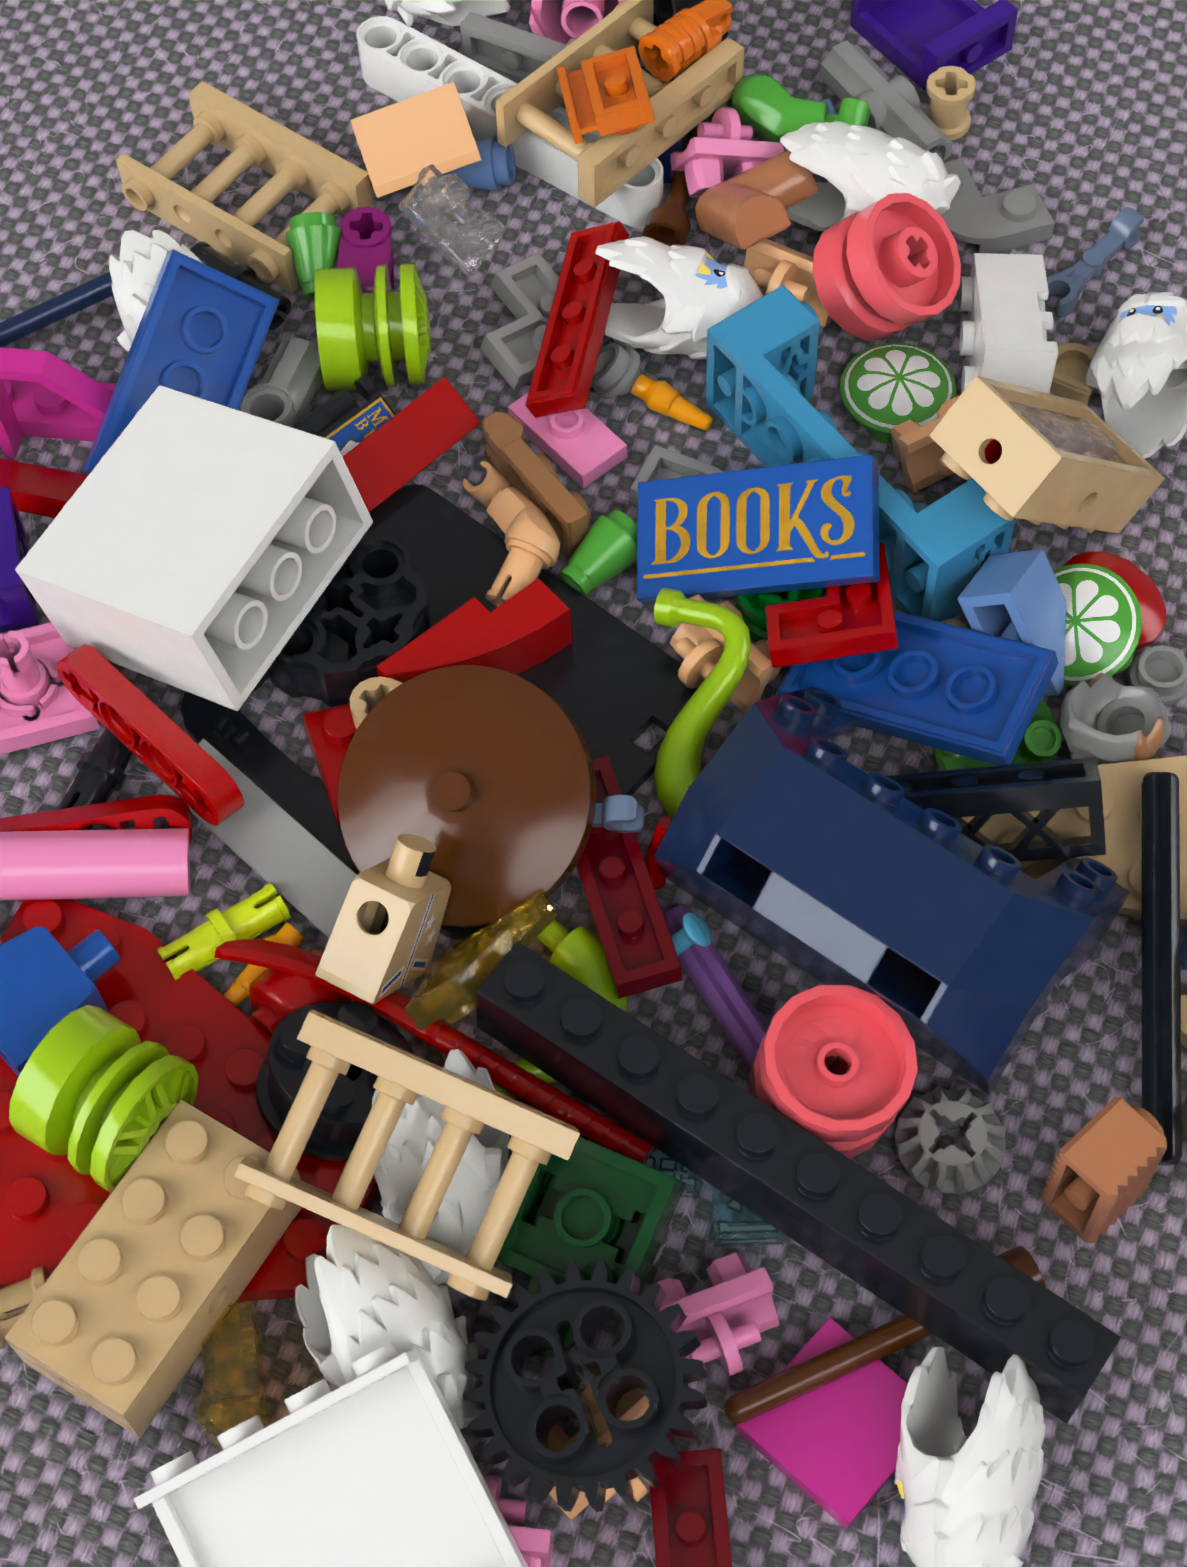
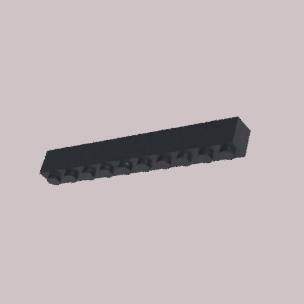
(793, 1180)

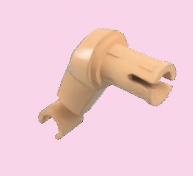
(527, 533)

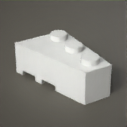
(1007, 321)

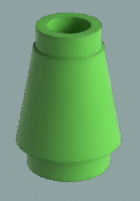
(313, 246)
(603, 553)

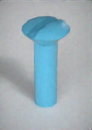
(694, 931)

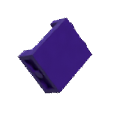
(935, 33)

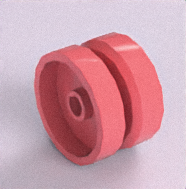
(887, 267)
(836, 1065)

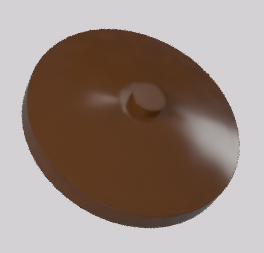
(483, 775)

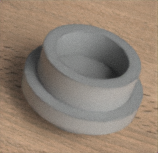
(616, 370)
(1163, 670)

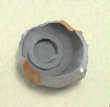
(1113, 721)

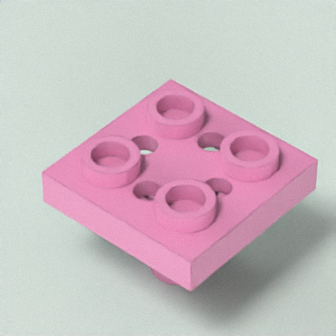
(26, 677)

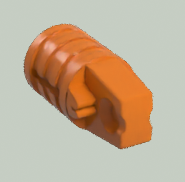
(685, 38)

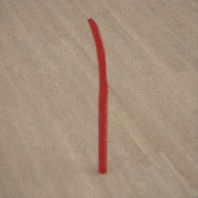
(446, 1038)

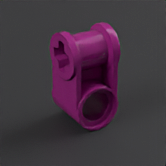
(366, 244)

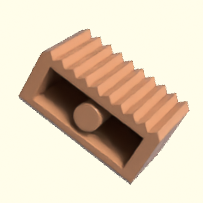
(1104, 1168)

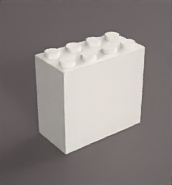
(198, 545)

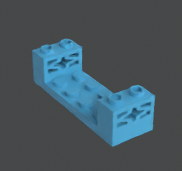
(760, 389)

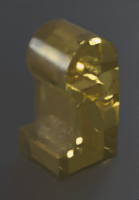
(232, 1372)

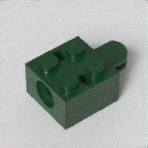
(592, 1212)

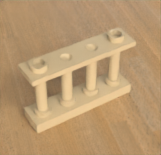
(253, 143)
(617, 158)
(465, 1112)

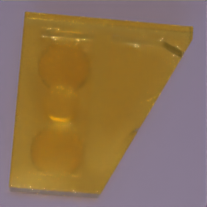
(460, 970)

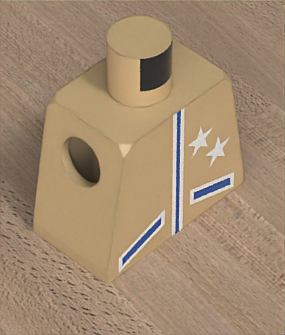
(387, 923)

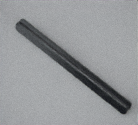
(1161, 958)

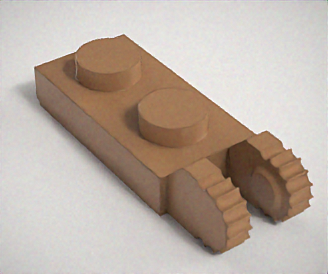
(535, 479)

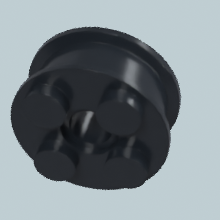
(351, 1093)

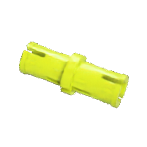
(240, 922)

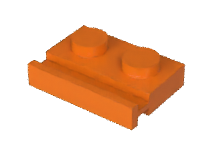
(606, 95)

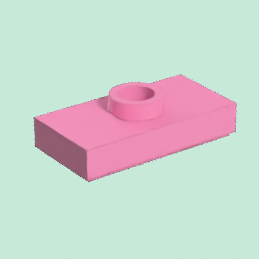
(573, 441)

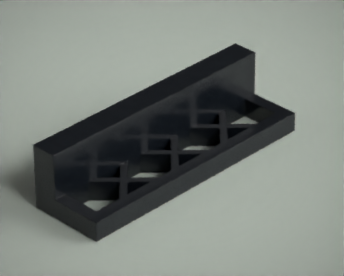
(1017, 791)

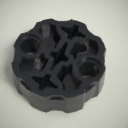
(365, 612)

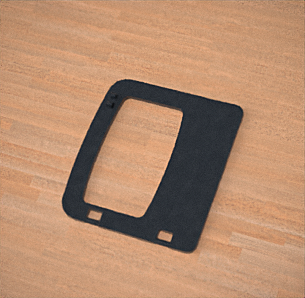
(605, 679)

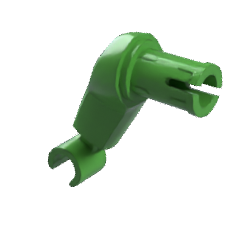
(773, 111)

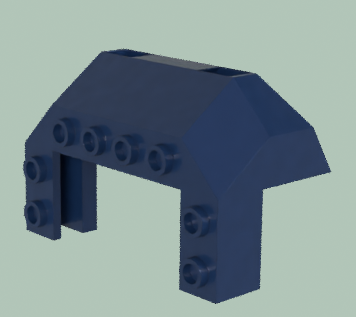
(879, 889)

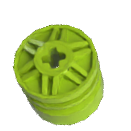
(371, 326)
(98, 1093)

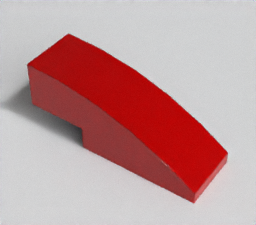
(509, 638)

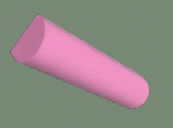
(94, 864)

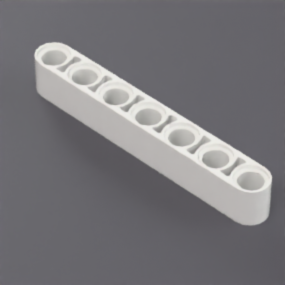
(410, 63)

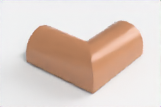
(754, 202)

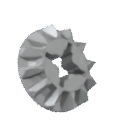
(950, 1169)

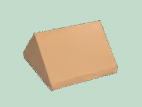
(414, 135)

